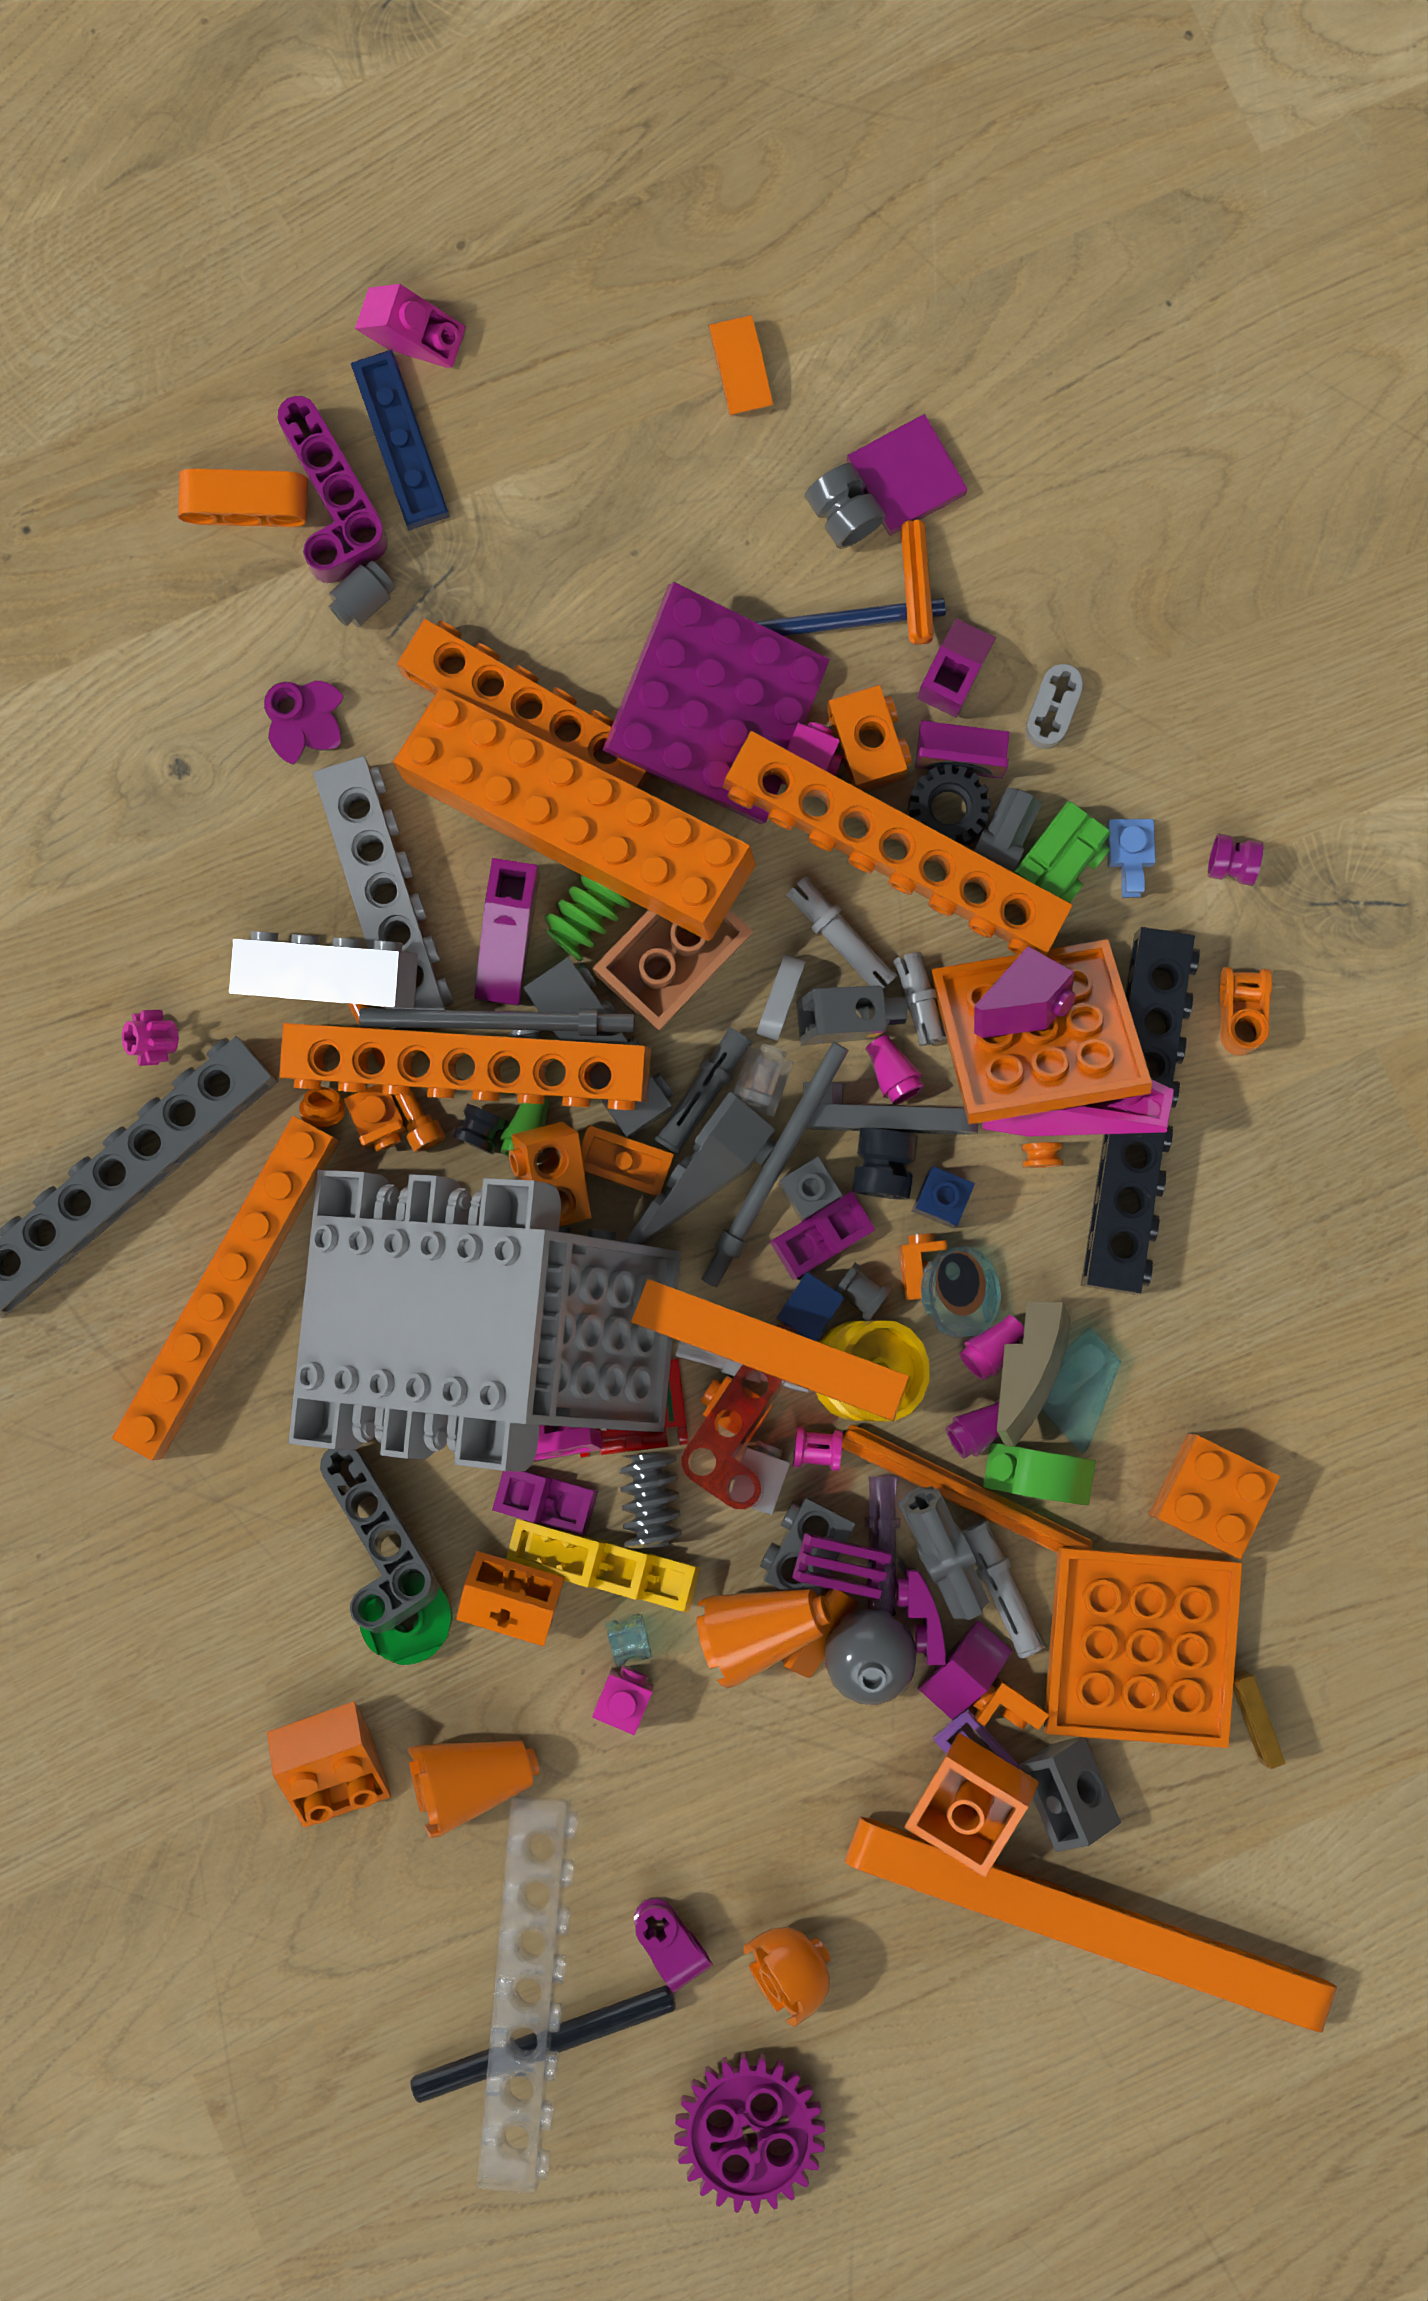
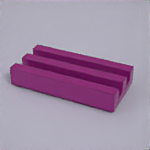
(874, 1573)

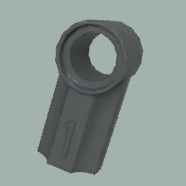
(1008, 828)

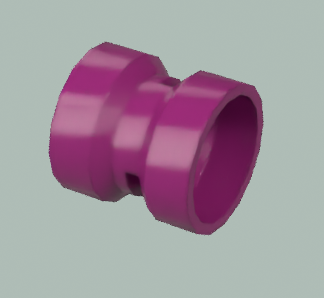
(1235, 859)

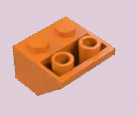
(327, 1764)

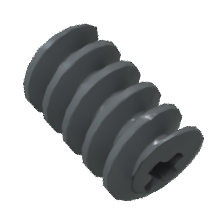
(650, 1500)

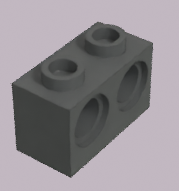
(838, 1529)

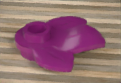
(309, 721)

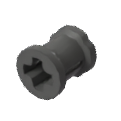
(862, 1291)

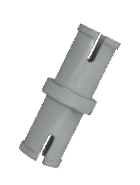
(920, 998)

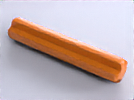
(917, 582)

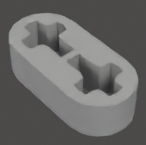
(1063, 710)
(781, 997)

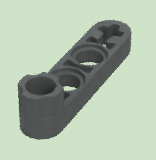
(835, 1116)

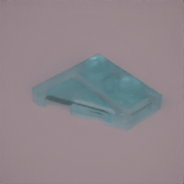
(1082, 1388)

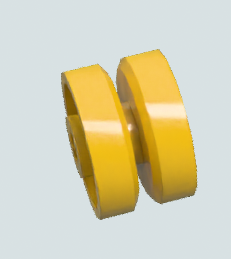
(886, 1345)

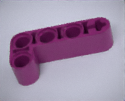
(329, 482)

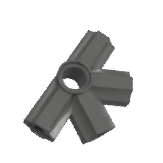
(944, 1552)

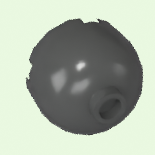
(870, 1657)

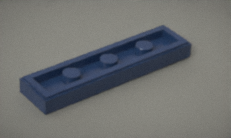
(400, 440)

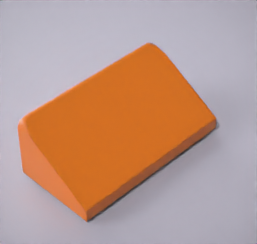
(808, 1658)

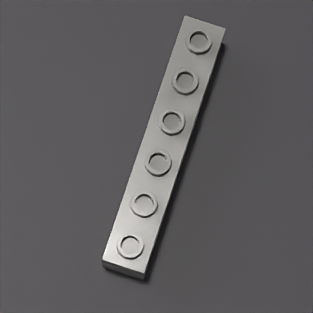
(339, 789)

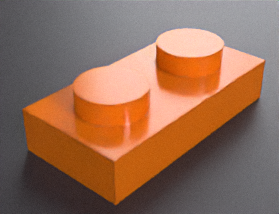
(625, 1161)

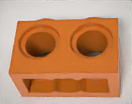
(562, 1168)

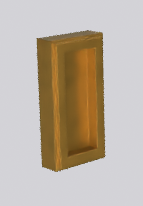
(1257, 1720)

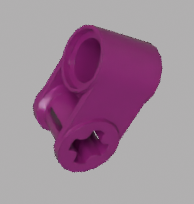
(672, 1950)

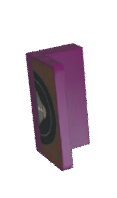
(965, 746)

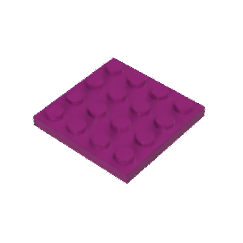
(702, 691)

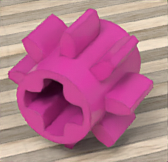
(150, 1037)

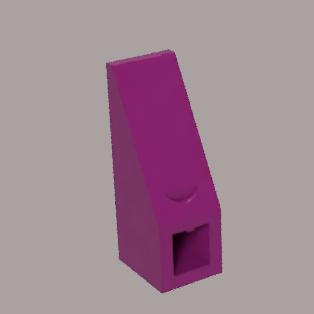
(506, 931)

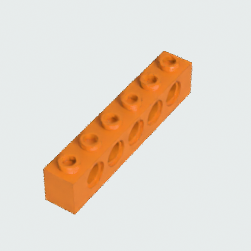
(437, 643)

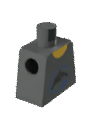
(831, 1014)

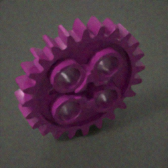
(765, 2173)

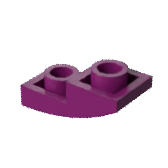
(918, 1603)

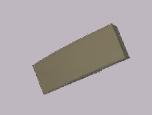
(1031, 1368)

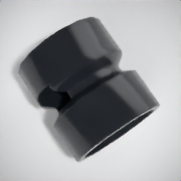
(884, 1163)

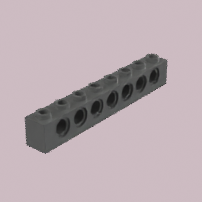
(143, 1173)

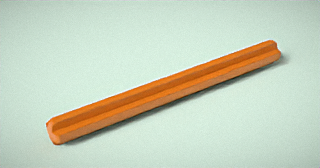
(961, 1491)

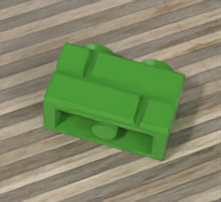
(1064, 852)

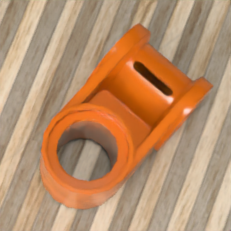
(1245, 1000)

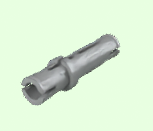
(840, 933)
(1008, 1600)

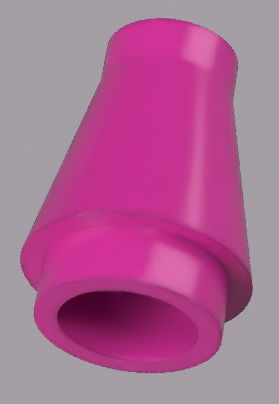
(894, 1071)
(985, 1351)

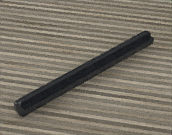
(571, 2034)

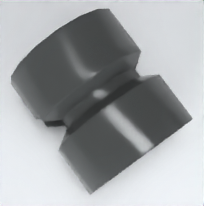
(842, 501)

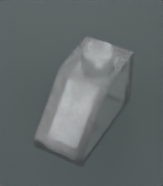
(763, 1079)

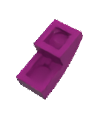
(822, 1235)
(545, 1501)

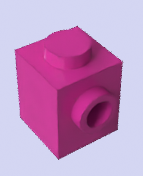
(816, 746)
(623, 1699)

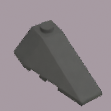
(724, 1151)

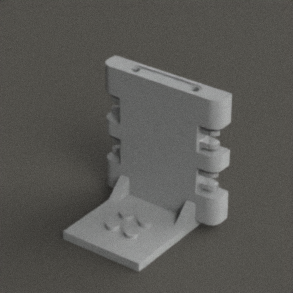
(469, 1322)

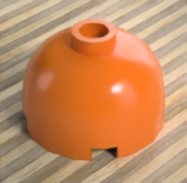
(790, 1971)

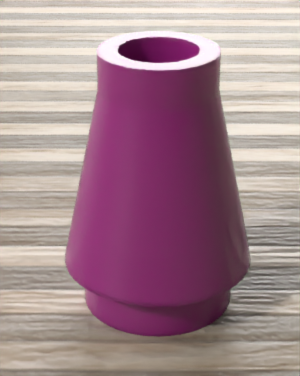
(974, 1430)

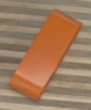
(242, 497)

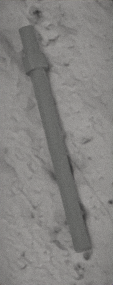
(586, 1022)
(731, 1241)

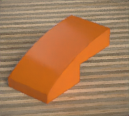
(740, 364)

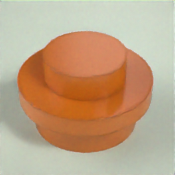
(322, 1107)

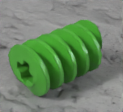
(583, 916)

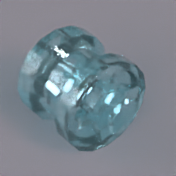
(628, 1639)

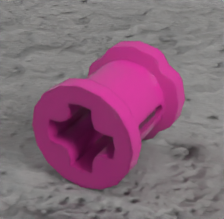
(818, 1448)

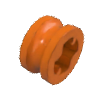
(1042, 1155)

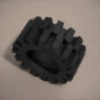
(961, 784)

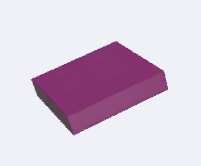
(908, 473)

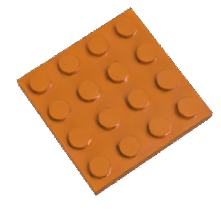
(1072, 1063)
(1143, 1647)

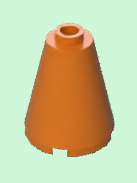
(758, 1629)
(468, 1779)

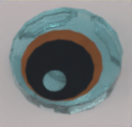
(961, 1291)

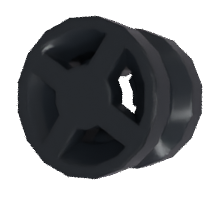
(480, 1128)

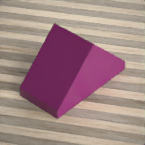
(968, 1671)

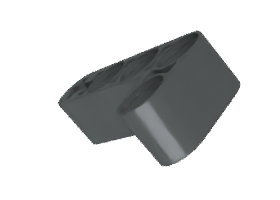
(372, 1533)

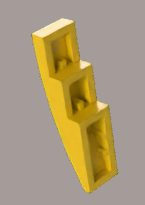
(604, 1565)

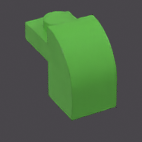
(1039, 1474)

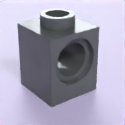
(809, 1189)

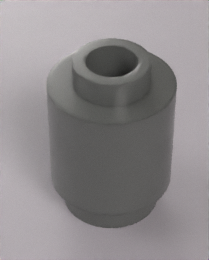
(361, 594)

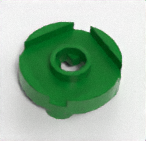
(417, 1644)

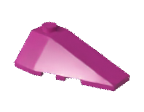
(1127, 1115)

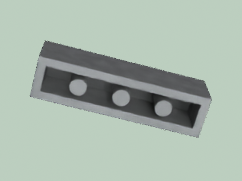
(567, 990)

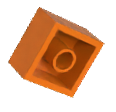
(1214, 1495)
(972, 1805)

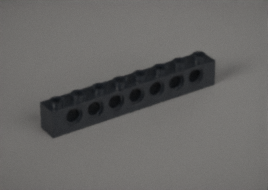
(1102, 1268)

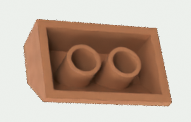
(664, 965)

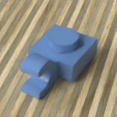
(1131, 849)

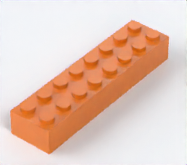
(575, 814)

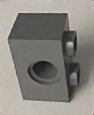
(1071, 1794)

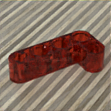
(726, 1448)

